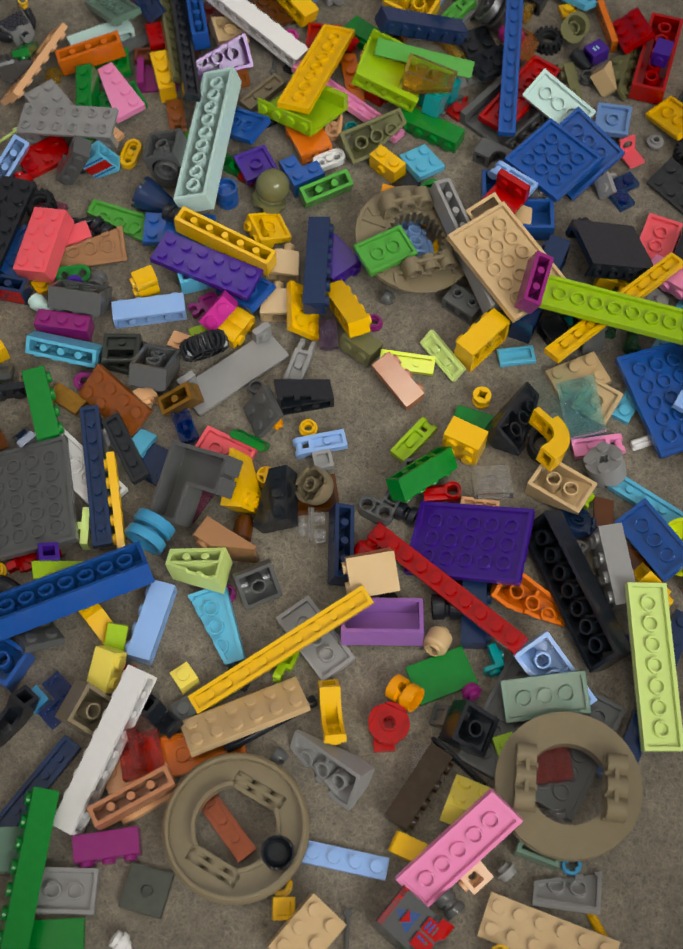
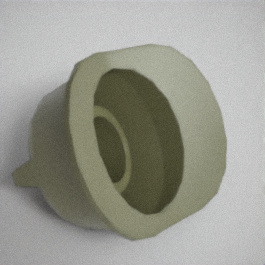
(575, 27)

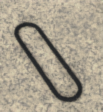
(435, 740)

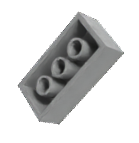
(612, 562)

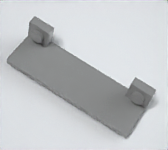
(67, 122)
(237, 369)

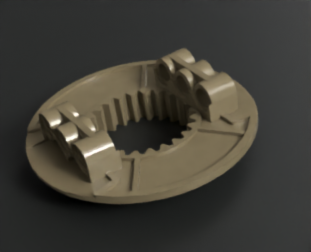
(414, 274)

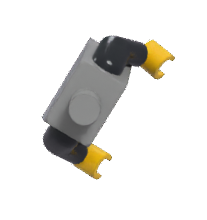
(19, 26)

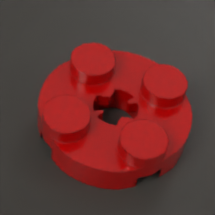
(390, 735)

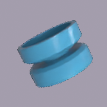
(150, 531)

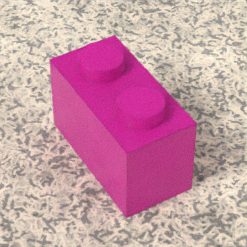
(218, 311)

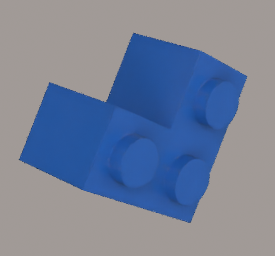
(300, 175)

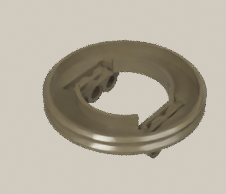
(621, 785)
(204, 871)

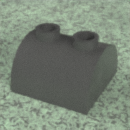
(257, 584)

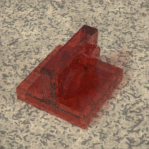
(141, 754)

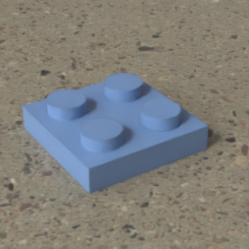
(614, 119)

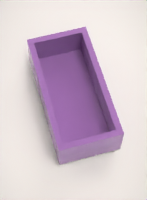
(386, 623)

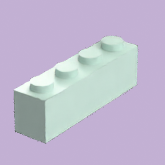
(125, 32)

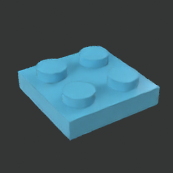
(422, 162)

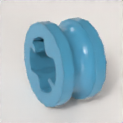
(576, 870)

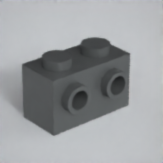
(462, 304)

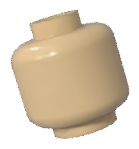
(437, 641)

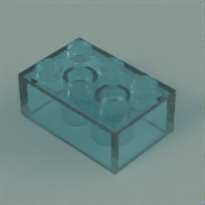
(581, 407)

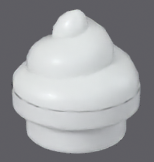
(120, 940)

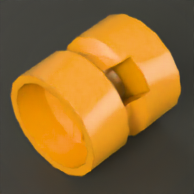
(404, 692)

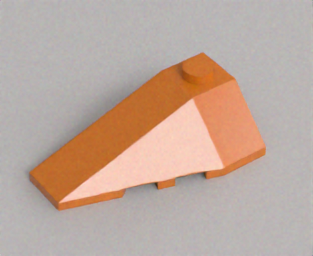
(528, 599)

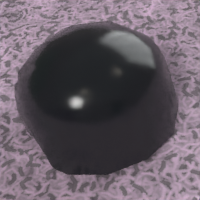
(277, 852)

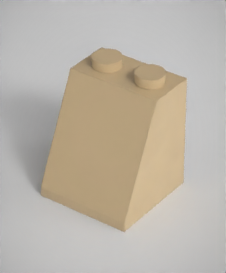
(373, 570)

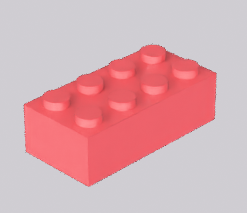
(43, 244)

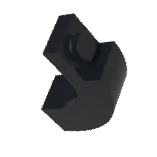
(17, 712)

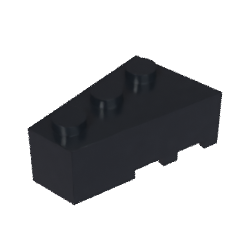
(278, 501)

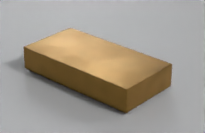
(68, 399)

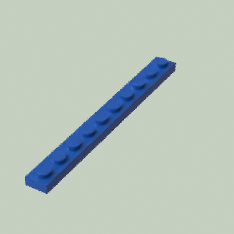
(510, 68)

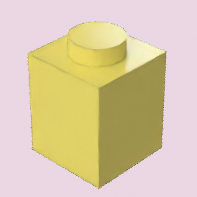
(185, 678)

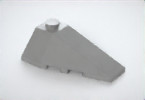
(340, 770)

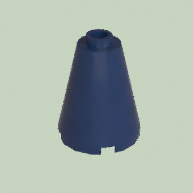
(151, 197)

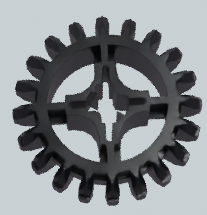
(204, 345)

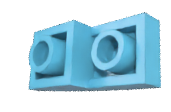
(143, 440)

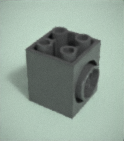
(165, 155)

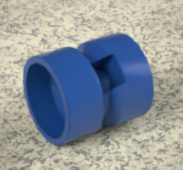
(227, 194)

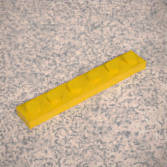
(114, 500)

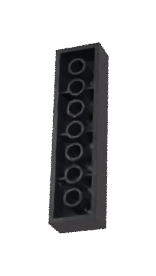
(577, 592)

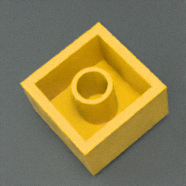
(465, 440)

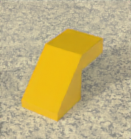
(406, 846)

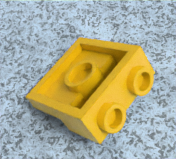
(267, 228)

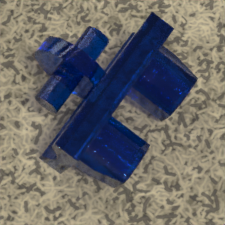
(185, 426)

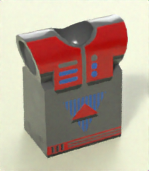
(411, 924)

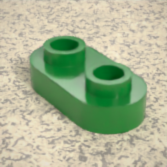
(74, 269)

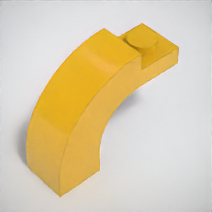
(556, 435)
(331, 712)

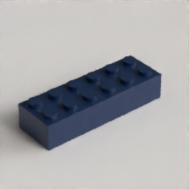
(524, 327)

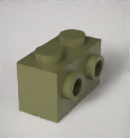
(363, 347)

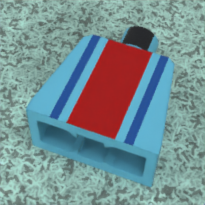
(101, 161)

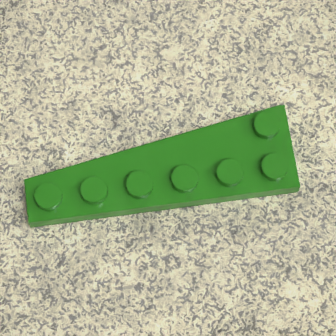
(132, 221)

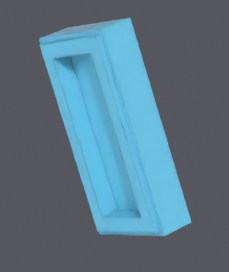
(516, 356)

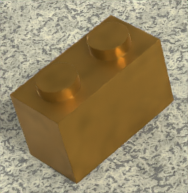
(180, 398)

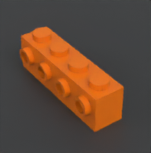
(104, 53)

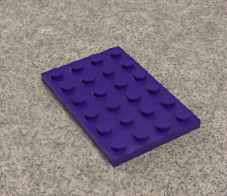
(474, 540)

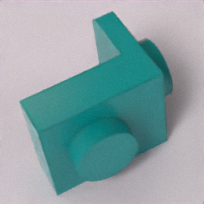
(496, 657)

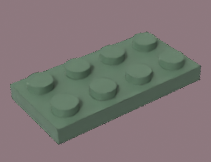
(114, 11)
(543, 694)

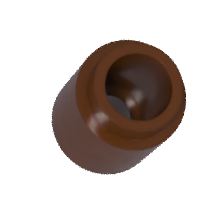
(244, 526)

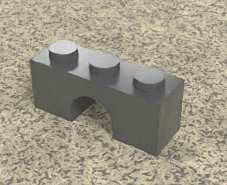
(489, 151)
(72, 164)

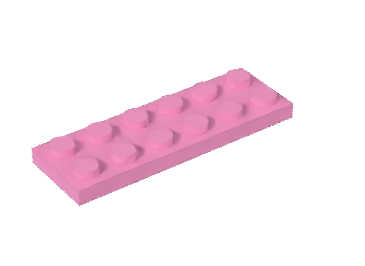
(459, 848)

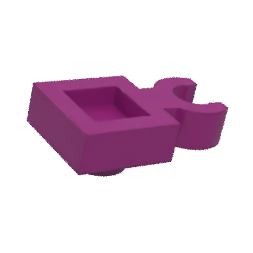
(204, 303)

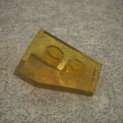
(426, 76)

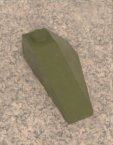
(366, 137)

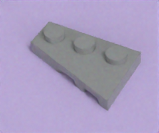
(570, 894)

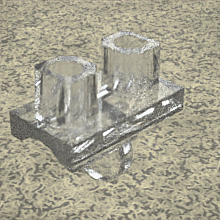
(315, 518)

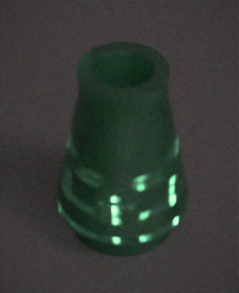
(631, 343)

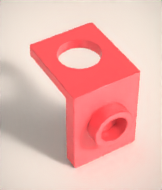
(631, 157)

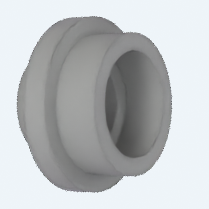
(652, 144)
(505, 871)

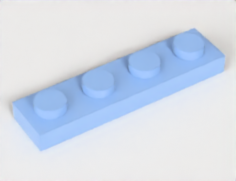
(346, 860)

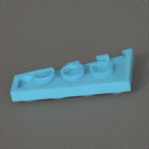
(220, 623)

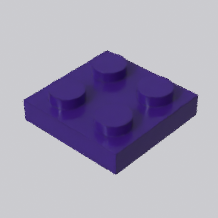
(253, 163)

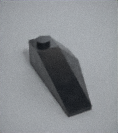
(510, 425)

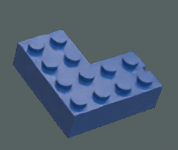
(542, 219)

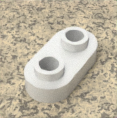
(328, 158)

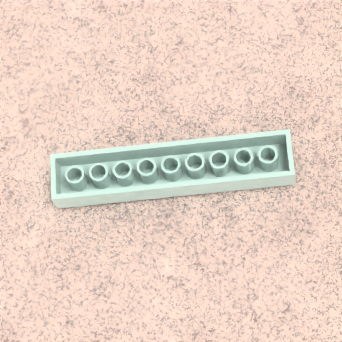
(208, 140)

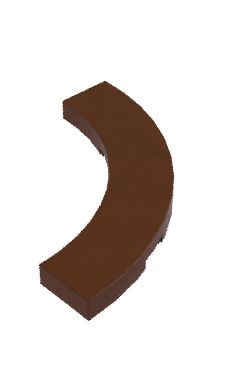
(604, 515)

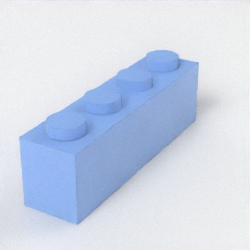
(13, 156)
(149, 310)
(151, 622)

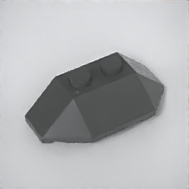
(12, 67)

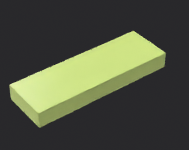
(444, 356)

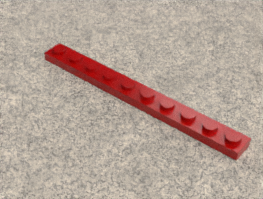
(450, 590)

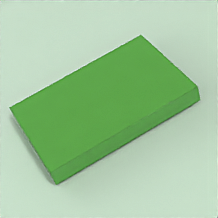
(384, 250)

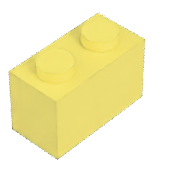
(106, 668)

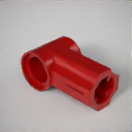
(440, 493)

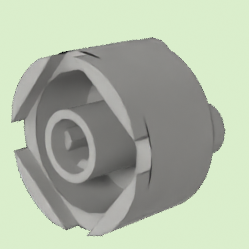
(605, 465)

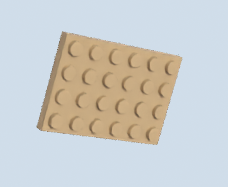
(497, 253)

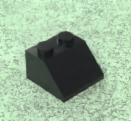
(468, 728)

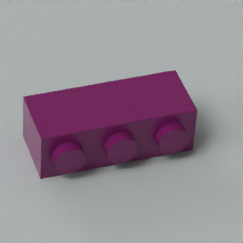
(534, 282)
(65, 324)
(107, 847)

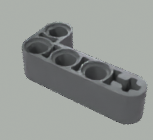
(380, 506)

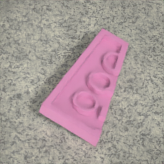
(120, 93)

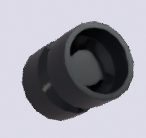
(442, 609)

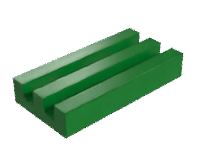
(250, 440)

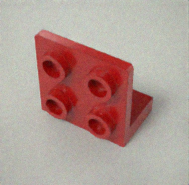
(510, 190)

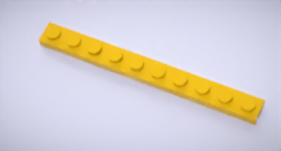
(639, 288)
(280, 649)

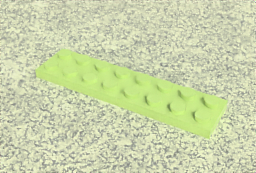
(654, 667)

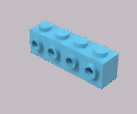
(63, 349)

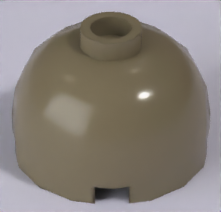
(314, 486)

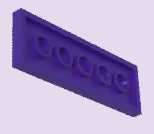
(206, 266)

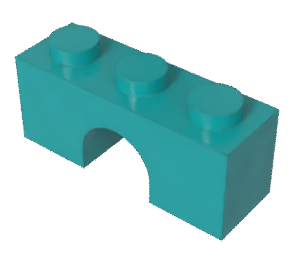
(435, 102)

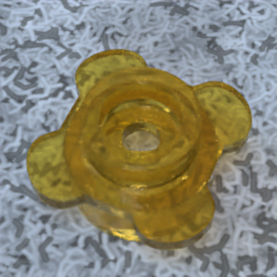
(54, 74)

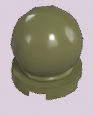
(271, 191)

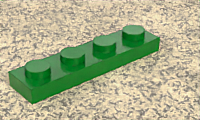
(25, 50)

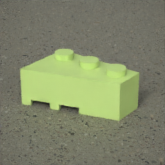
(200, 567)

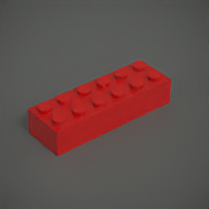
(651, 80)

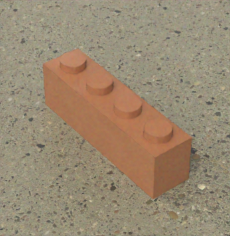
(132, 797)

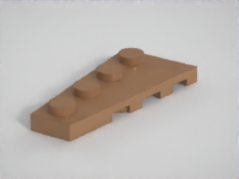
(99, 250)

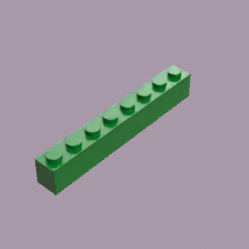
(27, 868)

